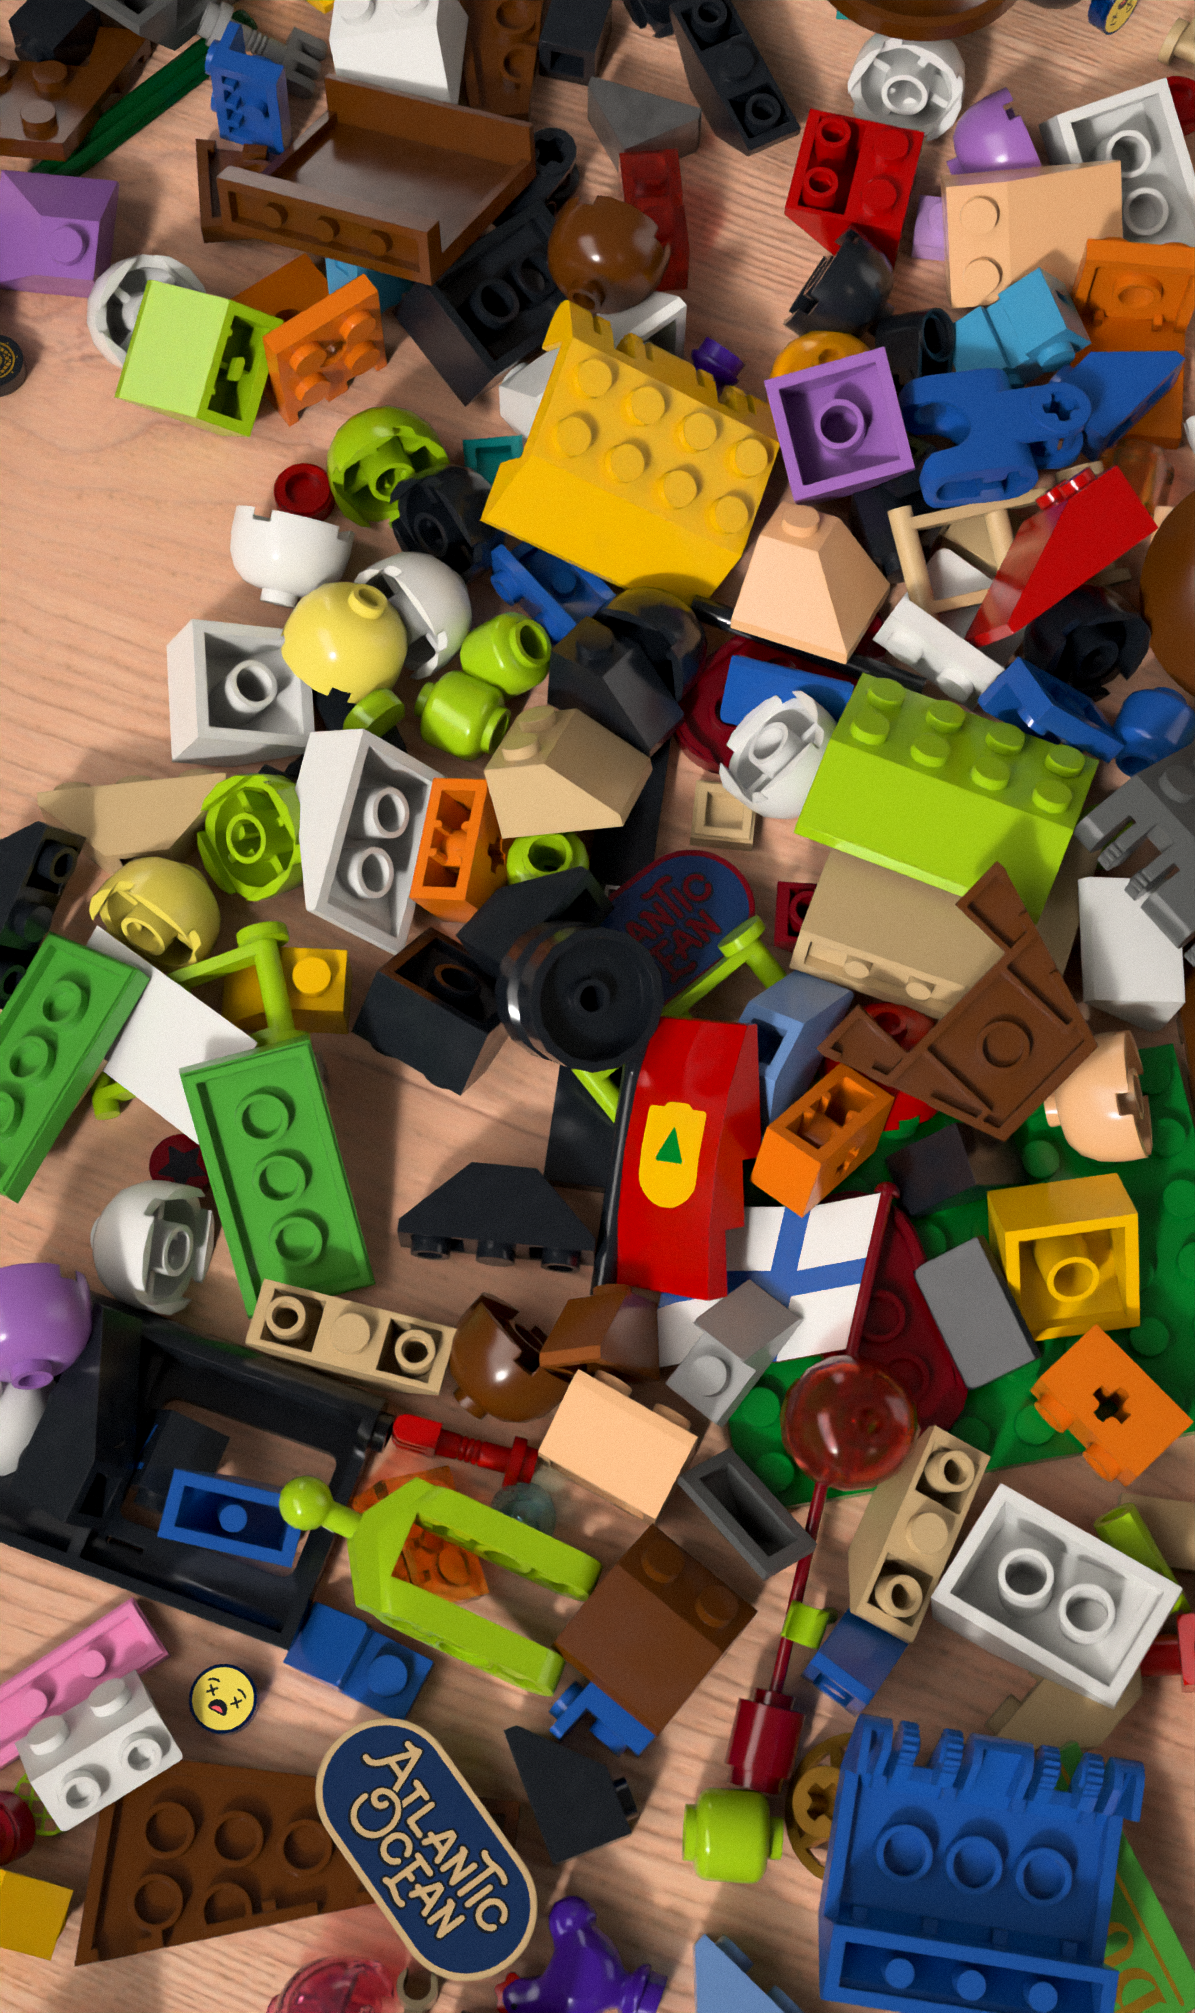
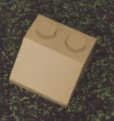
(563, 775)

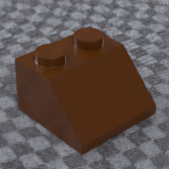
(654, 1629)

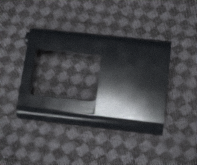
(255, 1391)

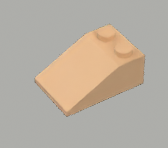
(1022, 220)

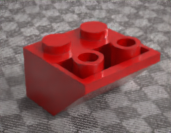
(856, 177)

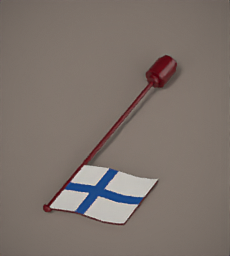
(825, 1276)

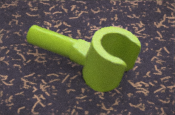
(807, 1624)

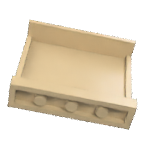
(910, 938)

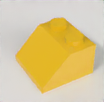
(1068, 1254)

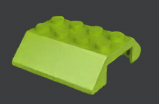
(945, 793)

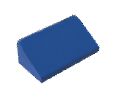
(754, 681)

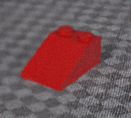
(1058, 548)

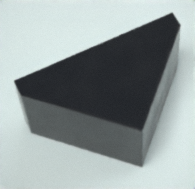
(953, 1169)

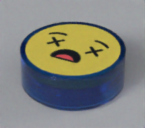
(1110, 14)
(224, 1699)

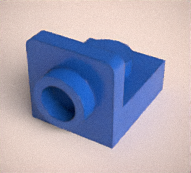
(612, 1726)

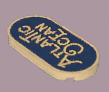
(426, 1849)

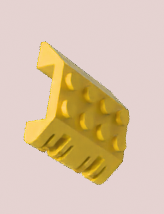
(636, 464)

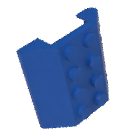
(971, 1875)

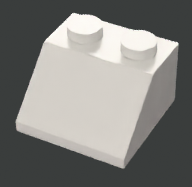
(401, 44)
(234, 696)

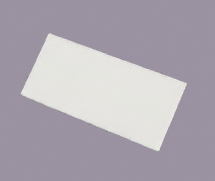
(164, 1034)

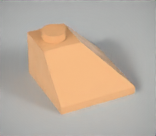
(810, 585)

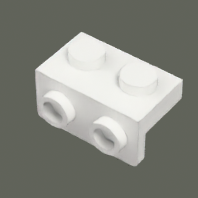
(97, 1750)

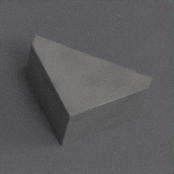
(640, 120)

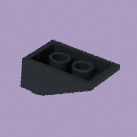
(487, 306)

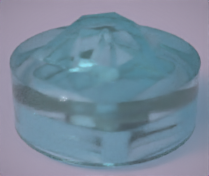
(527, 1505)

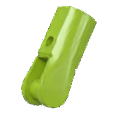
(1128, 1533)

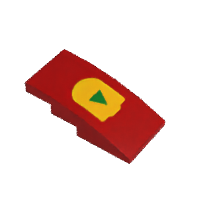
(684, 1156)

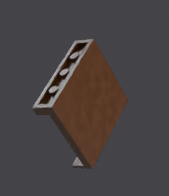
(384, 181)

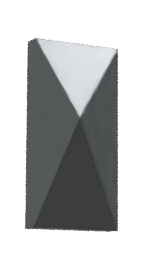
(747, 1513)

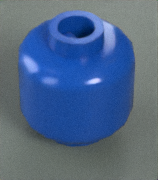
(1152, 728)

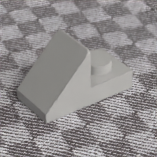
(734, 1351)

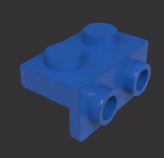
(547, 588)

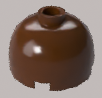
(605, 255)
(500, 1365)

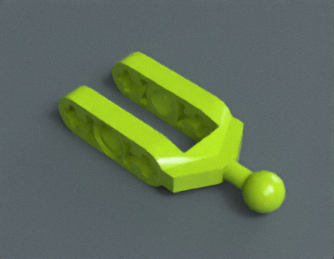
(378, 1539)

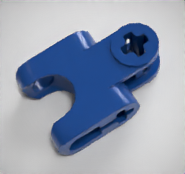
(997, 432)

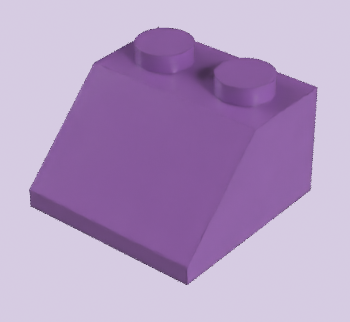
(839, 427)

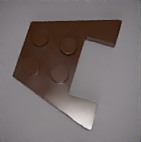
(55, 105)
(999, 1043)

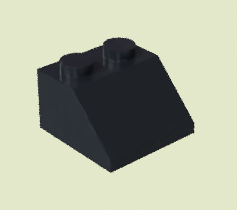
(434, 1012)

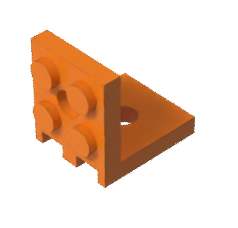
(1138, 301)
(321, 337)

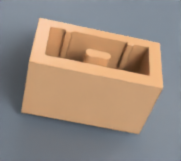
(618, 1446)

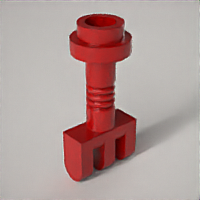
(427, 1438)

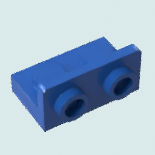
(248, 94)
(1050, 710)

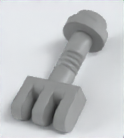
(298, 55)

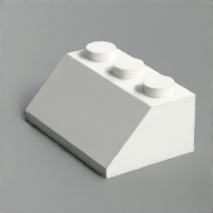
(655, 320)

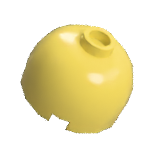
(345, 640)
(160, 912)

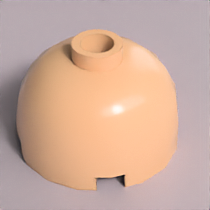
(1104, 1103)

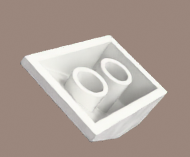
(1155, 163)
(361, 832)
(1053, 1598)

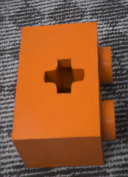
(459, 851)
(821, 1139)
(1091, 1375)

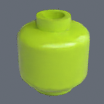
(507, 653)
(462, 715)
(544, 855)
(731, 1835)

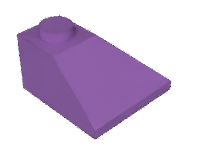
(55, 232)

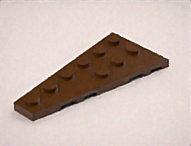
(216, 1857)

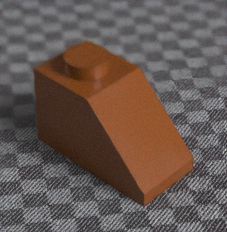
(606, 1333)

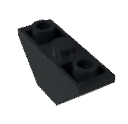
(730, 76)
(32, 880)
(498, 1217)

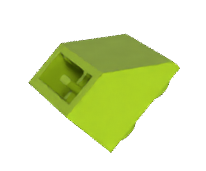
(197, 359)

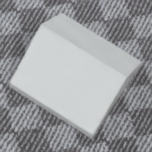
(1125, 957)

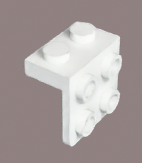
(940, 648)

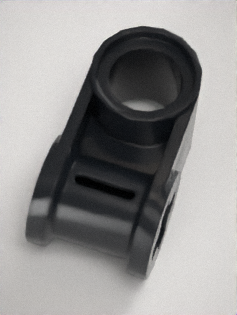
(555, 174)
(917, 344)

